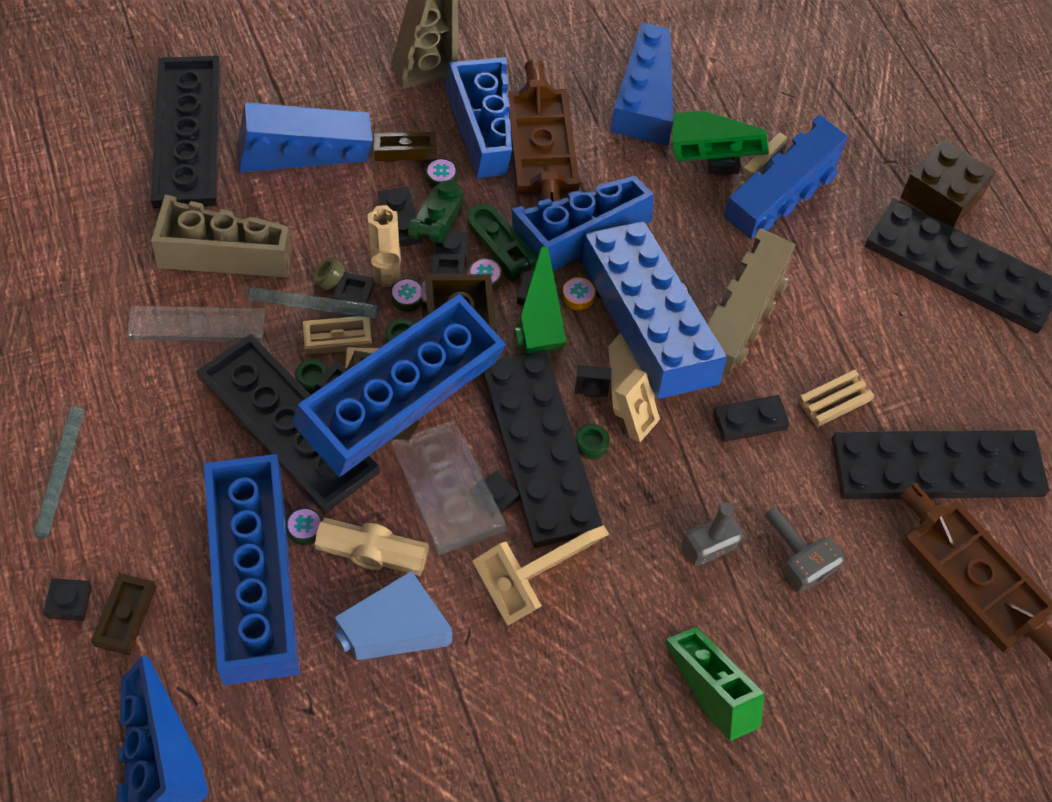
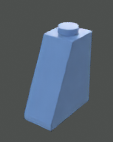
(393, 622)

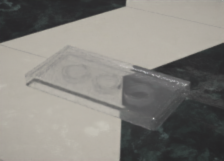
(448, 487)

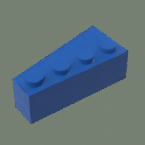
(645, 95)
(482, 112)
(301, 137)
(787, 179)
(564, 222)

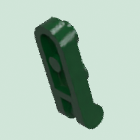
(437, 212)
(500, 240)

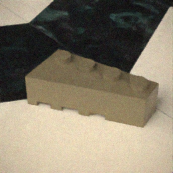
(426, 42)
(219, 242)
(751, 296)

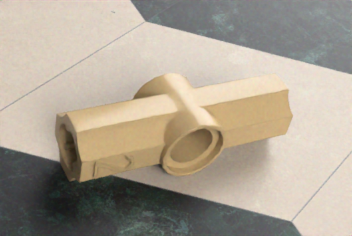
(384, 245)
(371, 546)

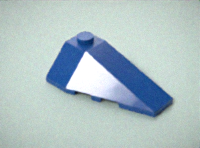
(156, 748)

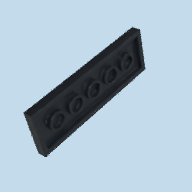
(187, 130)
(963, 265)
(264, 403)
(541, 449)
(941, 463)

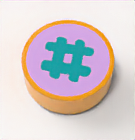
(578, 293)

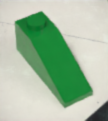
(712, 136)
(541, 318)
(718, 684)

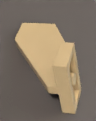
(631, 391)
(509, 582)

